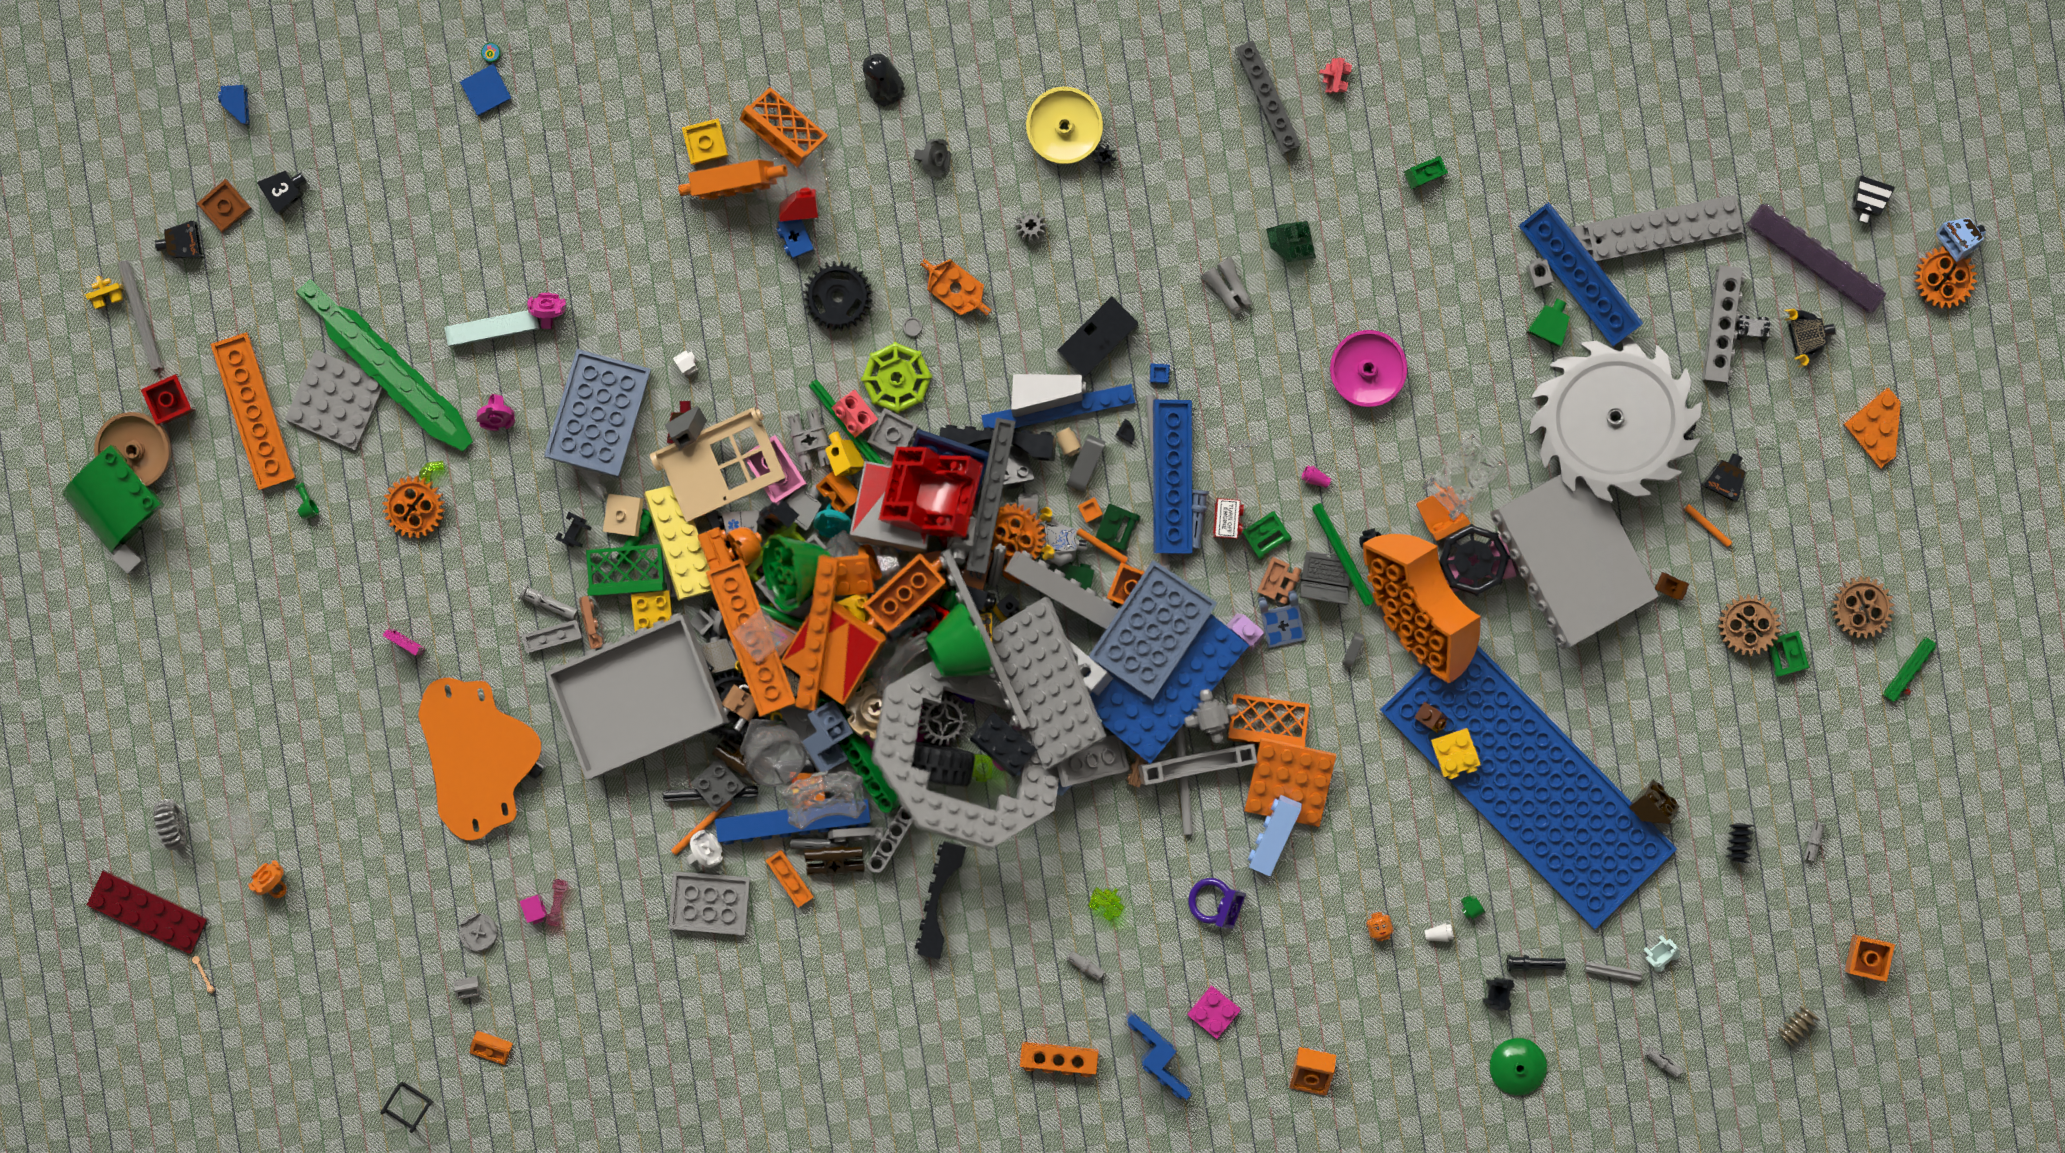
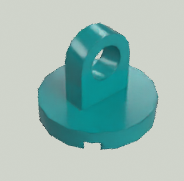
(831, 522)

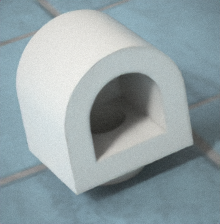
(686, 363)

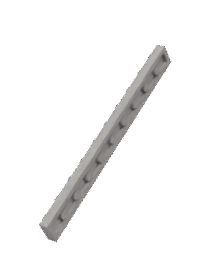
(1002, 683)

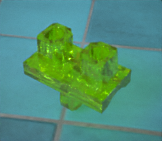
(1108, 900)

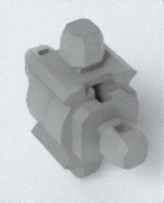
(1211, 715)

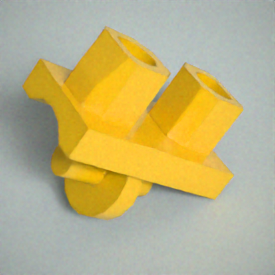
(113, 291)

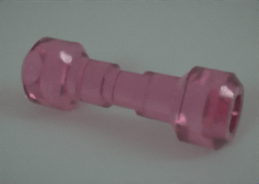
(554, 917)

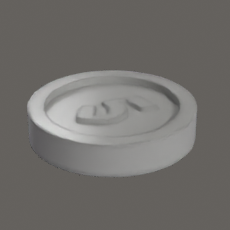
(912, 326)

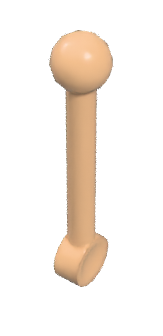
(196, 960)

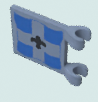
(1282, 624)

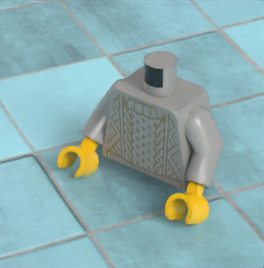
(720, 653)

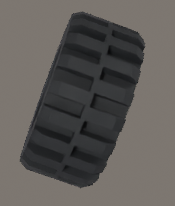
(944, 763)

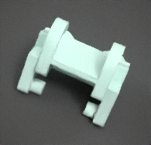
(1662, 954)

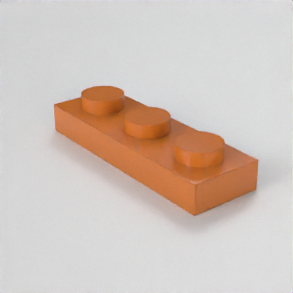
(789, 878)

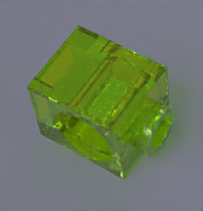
(982, 758)

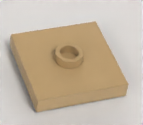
(623, 515)

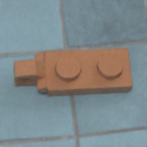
(590, 623)

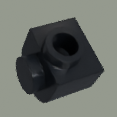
(1008, 605)

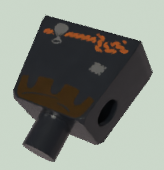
(181, 241)
(1726, 478)

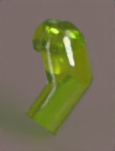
(429, 467)

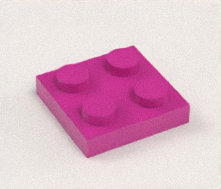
(1214, 1011)

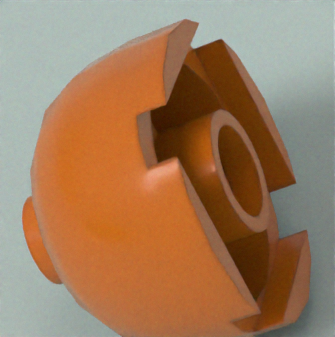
(745, 543)

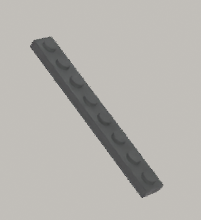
(991, 495)

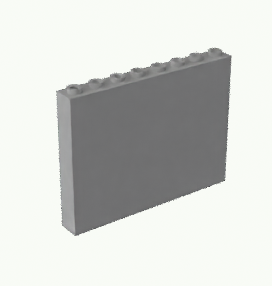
(1573, 558)
(636, 696)

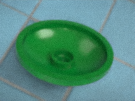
(1506, 1059)

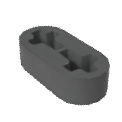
(1353, 649)

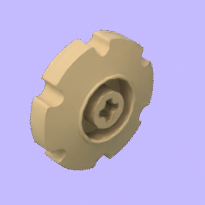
(861, 707)

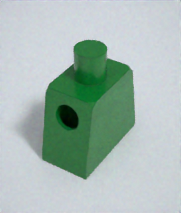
(1551, 323)

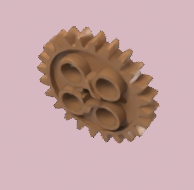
(1879, 600)
(1762, 612)

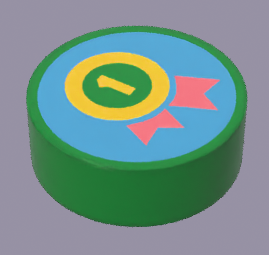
(491, 52)

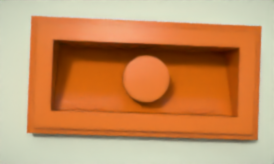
(490, 1047)

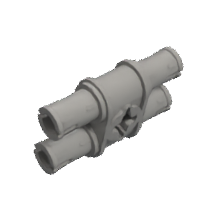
(799, 435)

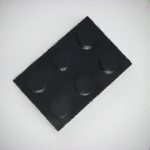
(1003, 744)

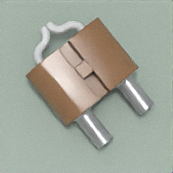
(741, 704)

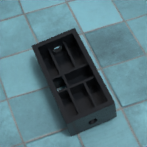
(1087, 351)

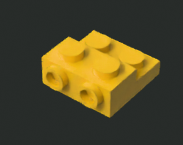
(1455, 753)

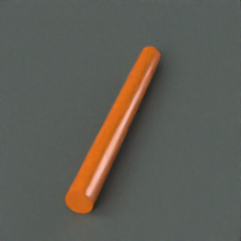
(704, 824)

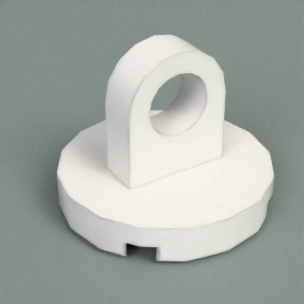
(705, 849)

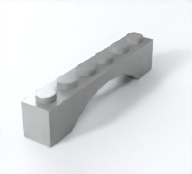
(1197, 763)

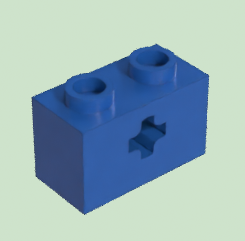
(799, 247)

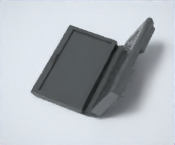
(1324, 578)

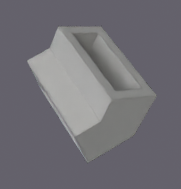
(467, 987)

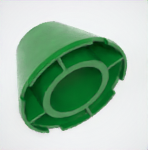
(959, 646)

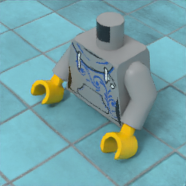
(1060, 540)

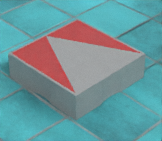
(865, 523)

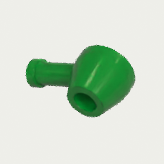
(308, 508)

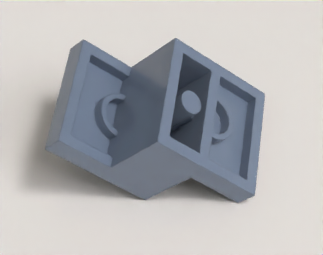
(831, 729)

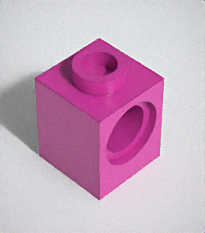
(533, 909)

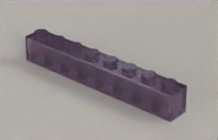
(1816, 258)

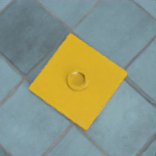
(705, 141)

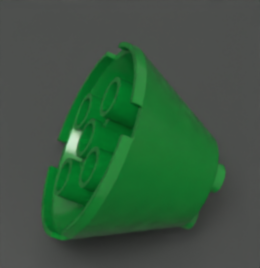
(791, 570)

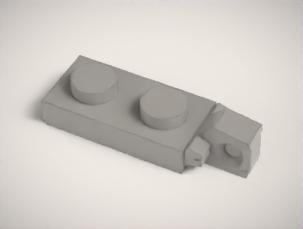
(857, 834)

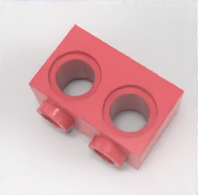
(854, 413)

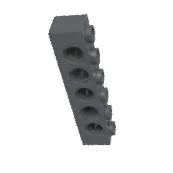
(1267, 97)

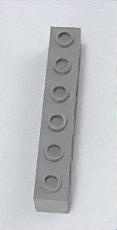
(1710, 370)
(1098, 677)

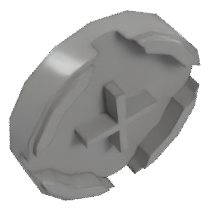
(478, 931)

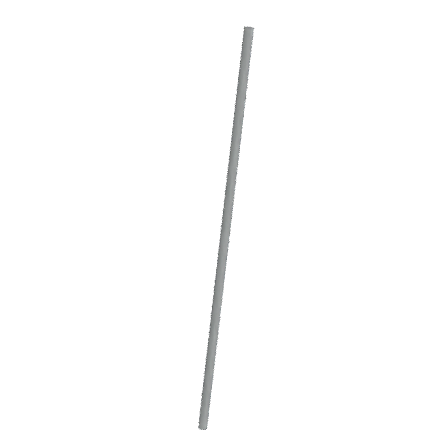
(1179, 736)

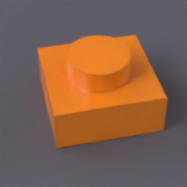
(1090, 510)

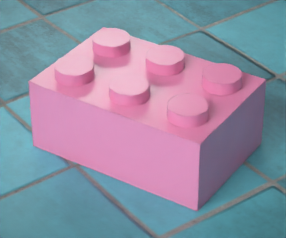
(784, 487)

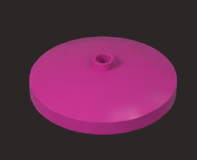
(1381, 355)

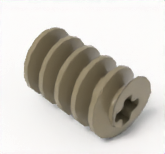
(1798, 1025)

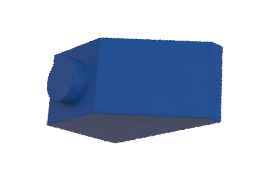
(235, 100)

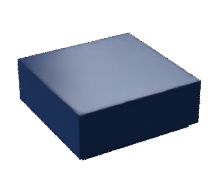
(1159, 373)

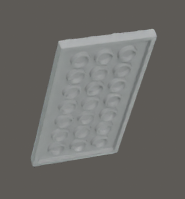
(1047, 683)

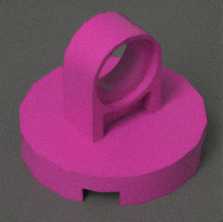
(546, 307)
(495, 414)

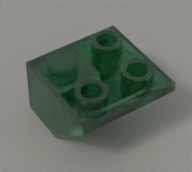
(1292, 241)

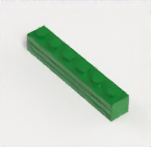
(1908, 670)

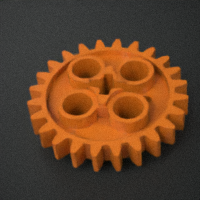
(1958, 288)
(400, 496)
(1029, 527)

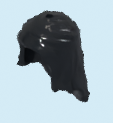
(882, 80)

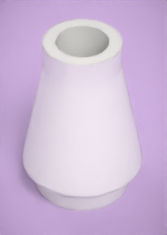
(1440, 933)

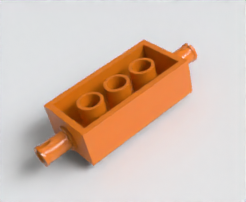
(732, 179)
(905, 593)

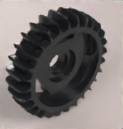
(836, 311)
(726, 683)

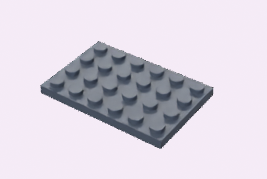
(597, 413)
(1152, 629)

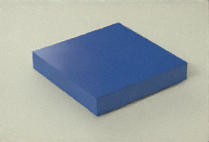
(485, 90)

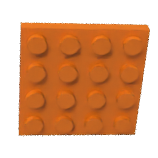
(1291, 772)

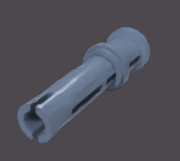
(1199, 495)

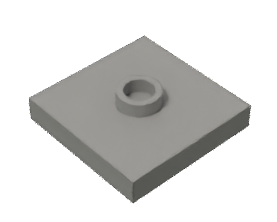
(892, 432)

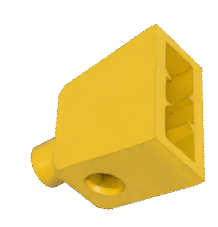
(843, 456)

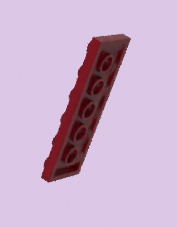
(147, 912)

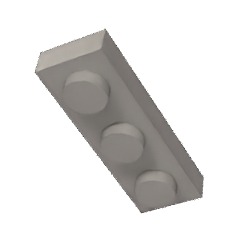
(551, 636)

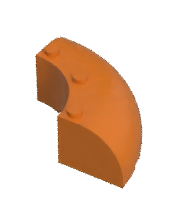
(1421, 603)

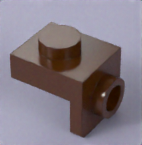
(1671, 586)
(1431, 717)

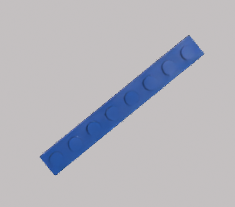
(1091, 402)

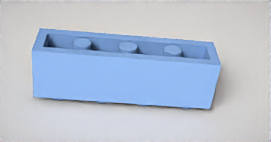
(1275, 835)

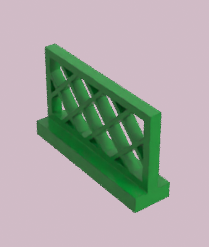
(628, 586)

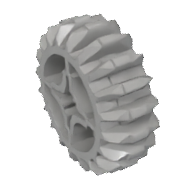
(939, 738)
(170, 824)

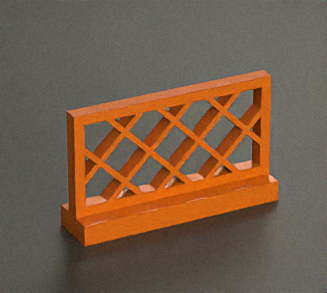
(774, 134)
(1253, 737)

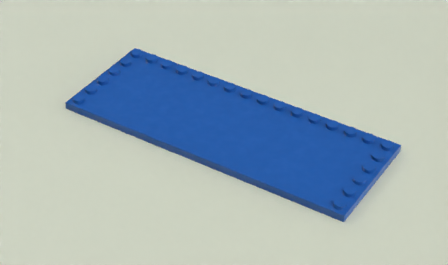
(1536, 787)

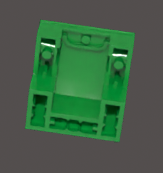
(111, 498)

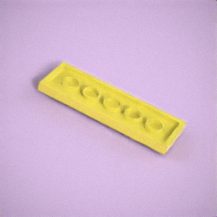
(679, 544)

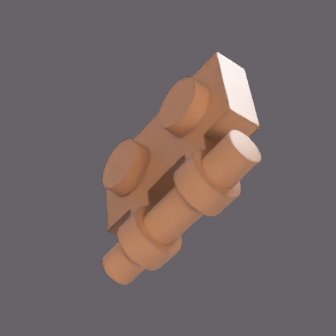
(1273, 579)

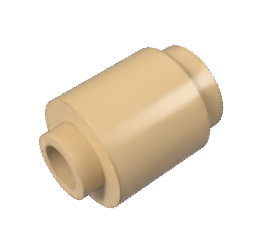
(1068, 442)

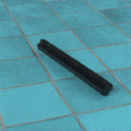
(693, 794)

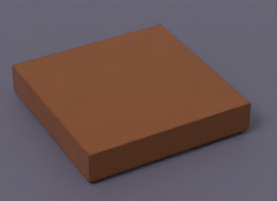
(224, 205)

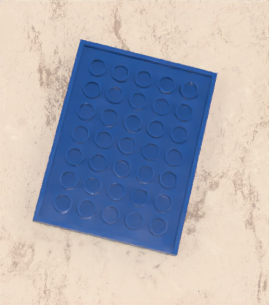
(1149, 723)

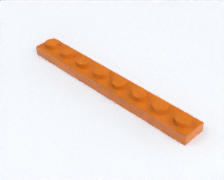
(817, 632)

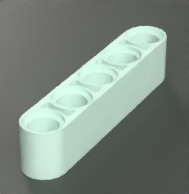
(491, 328)

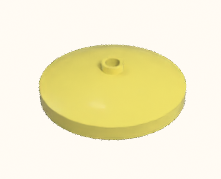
(1061, 107)

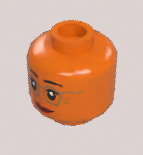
(1379, 926)

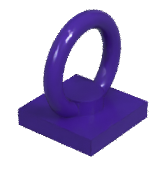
(1228, 907)

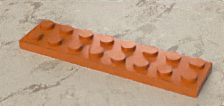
(253, 411)
(737, 604)

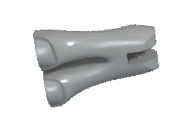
(1214, 279)

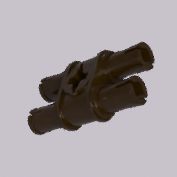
(733, 760)
(834, 861)

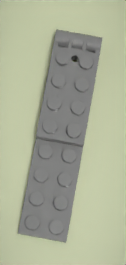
(1660, 228)

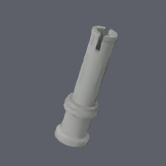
(538, 598)

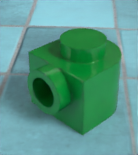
(948, 599)
(1472, 907)

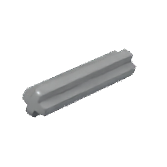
(996, 565)
(1612, 971)

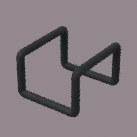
(413, 1127)

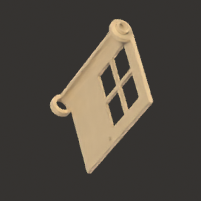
(699, 478)

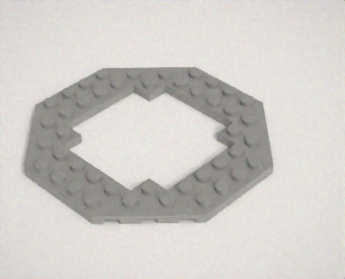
(937, 812)

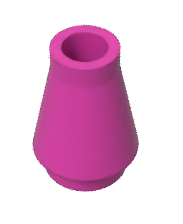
(1315, 477)

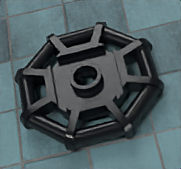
(1483, 554)

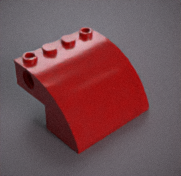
(930, 492)

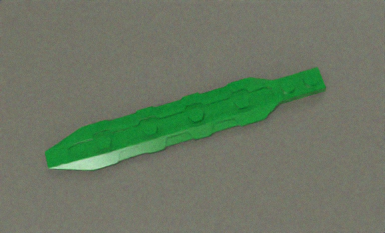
(388, 369)

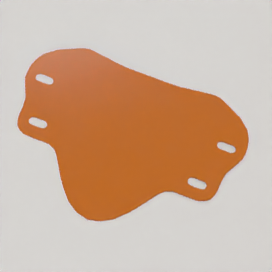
(474, 755)

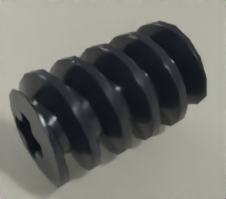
(1740, 842)

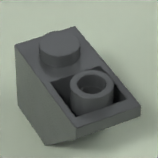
(686, 428)

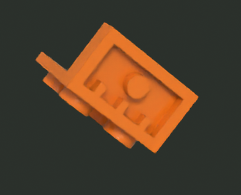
(1437, 518)

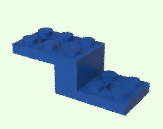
(1158, 1056)

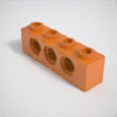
(1030, 1049)

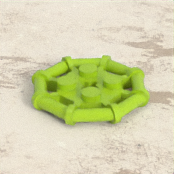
(900, 367)

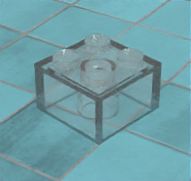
(760, 636)

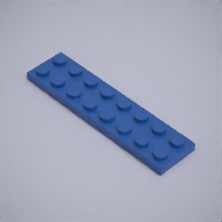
(1581, 274)
(1172, 476)

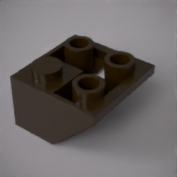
(1654, 804)

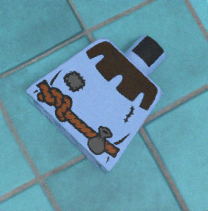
(1961, 237)

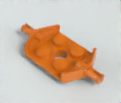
(946, 274)

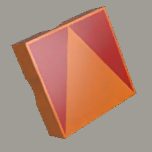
(848, 654)

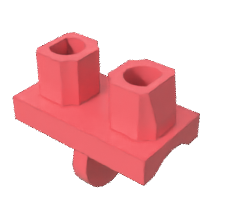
(1333, 73)

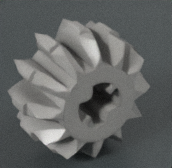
(1025, 221)

